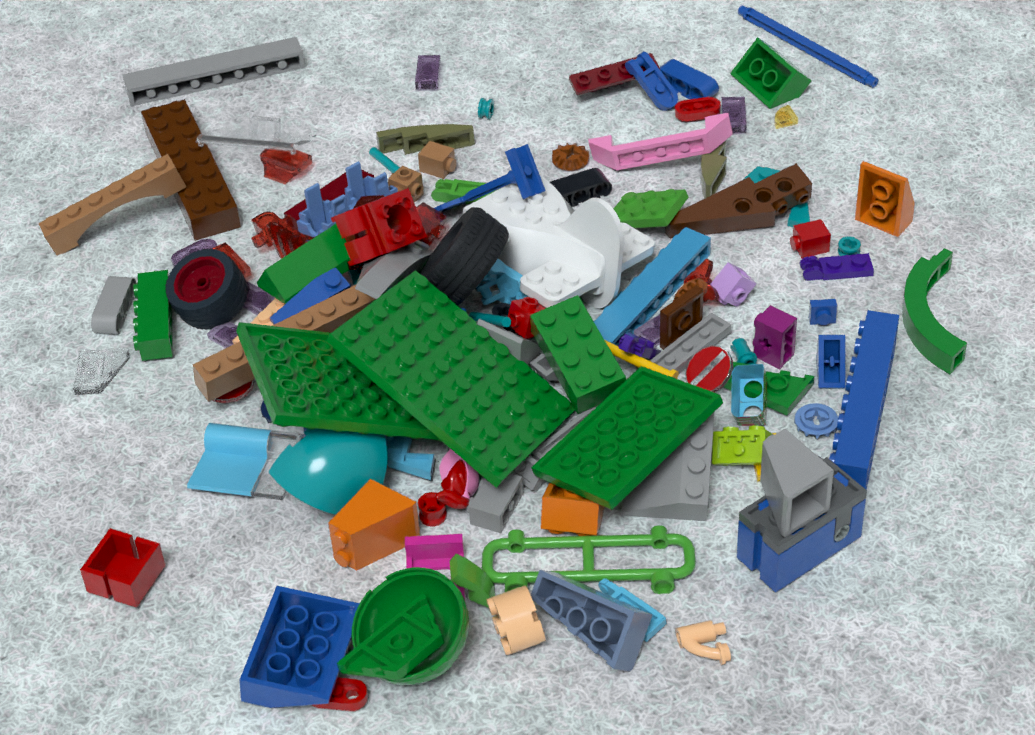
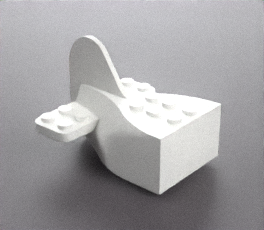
(562, 248)

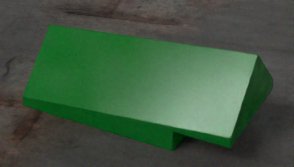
(304, 264)

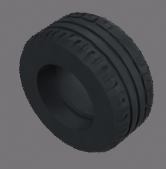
(466, 254)

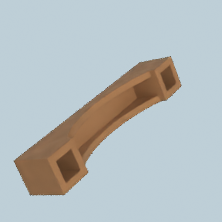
(68, 225)

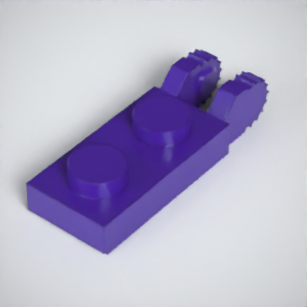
(836, 267)

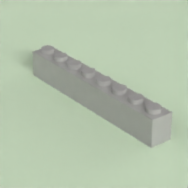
(213, 71)

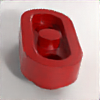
(697, 108)
(342, 691)

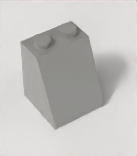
(794, 482)

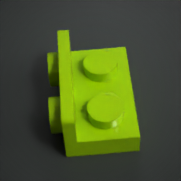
(738, 446)

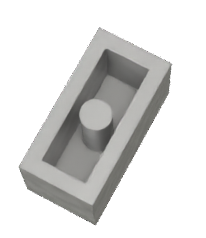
(494, 506)

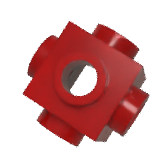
(520, 315)

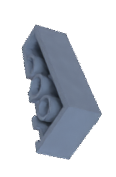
(613, 625)

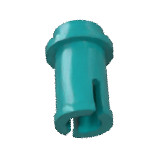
(743, 352)

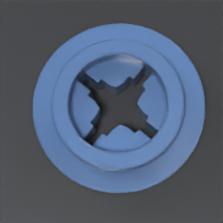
(827, 418)

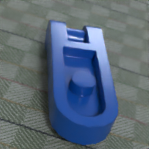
(653, 81)

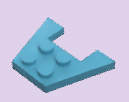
(411, 463)

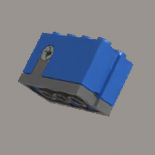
(789, 557)

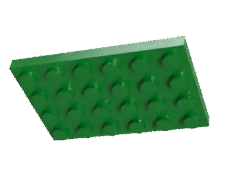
(627, 436)

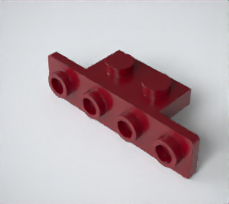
(603, 77)

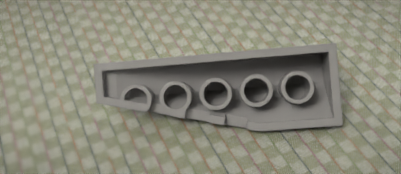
(390, 268)

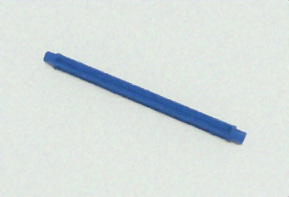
(809, 46)

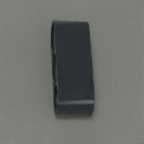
(583, 186)

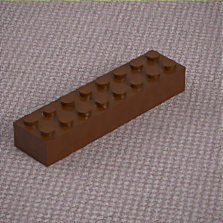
(206, 199)

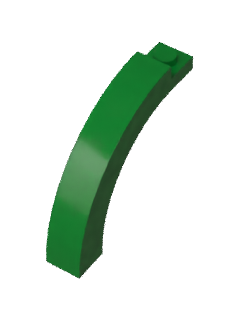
(921, 326)

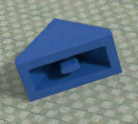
(830, 361)

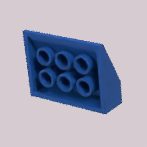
(297, 650)

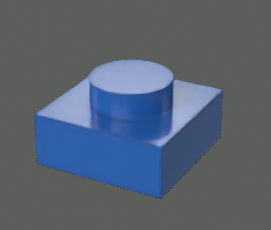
(822, 311)

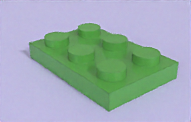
(650, 207)

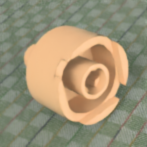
(516, 620)

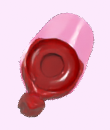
(458, 481)

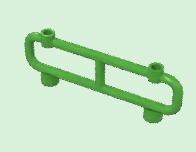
(661, 578)

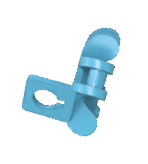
(507, 282)

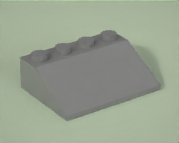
(679, 483)

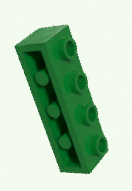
(153, 315)

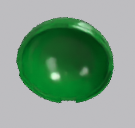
(399, 591)

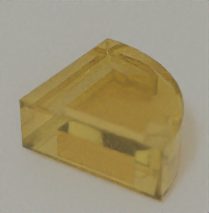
(785, 117)

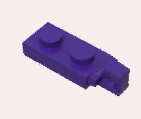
(638, 346)

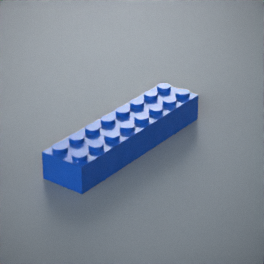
(866, 395)

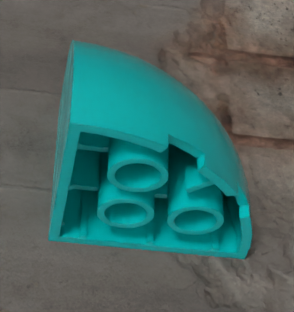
(330, 467)

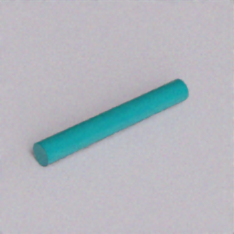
(383, 159)
(493, 319)

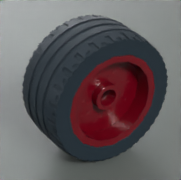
(206, 289)

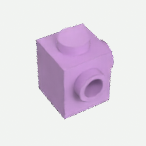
(733, 285)

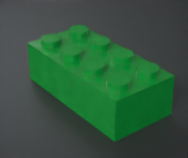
(577, 353)

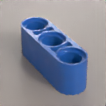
(688, 80)

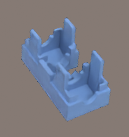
(319, 212)

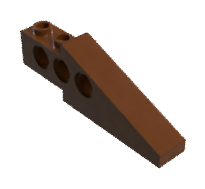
(745, 204)

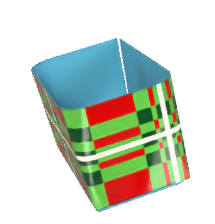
(740, 377)

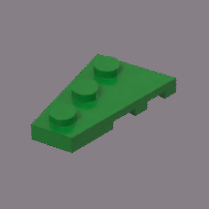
(782, 389)

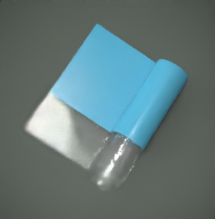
(239, 460)

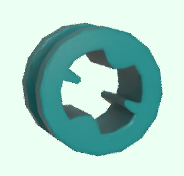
(486, 108)
(849, 246)

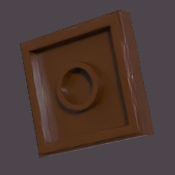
(680, 316)

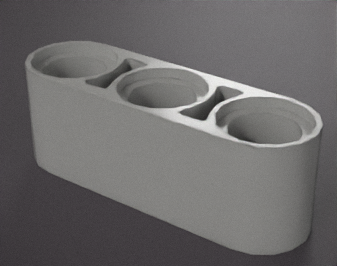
(112, 305)

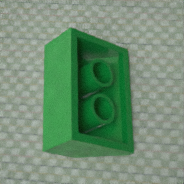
(770, 75)

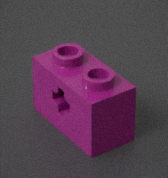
(774, 336)

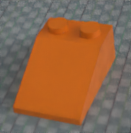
(884, 200)
(569, 512)

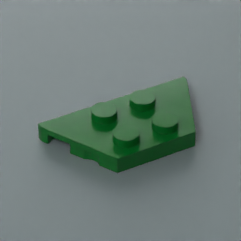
(396, 645)

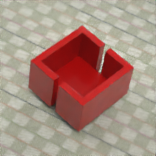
(117, 570)

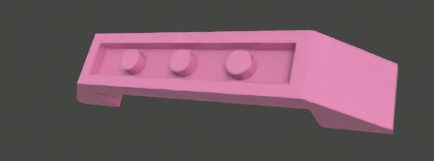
(662, 148)

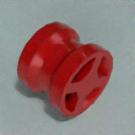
(431, 510)

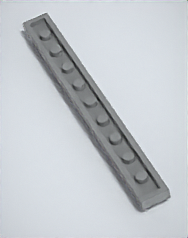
(675, 356)

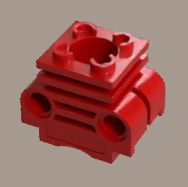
(380, 226)

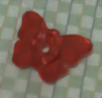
(704, 271)

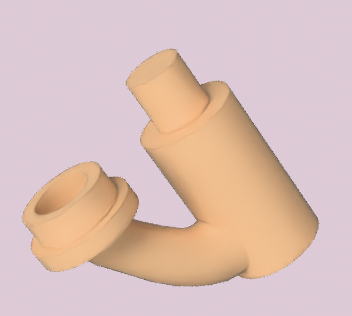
(694, 635)

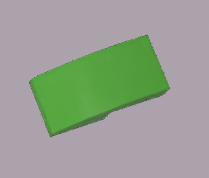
(473, 578)

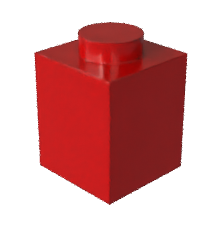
(810, 238)

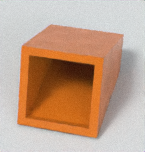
(372, 526)

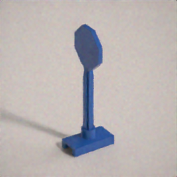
(522, 173)

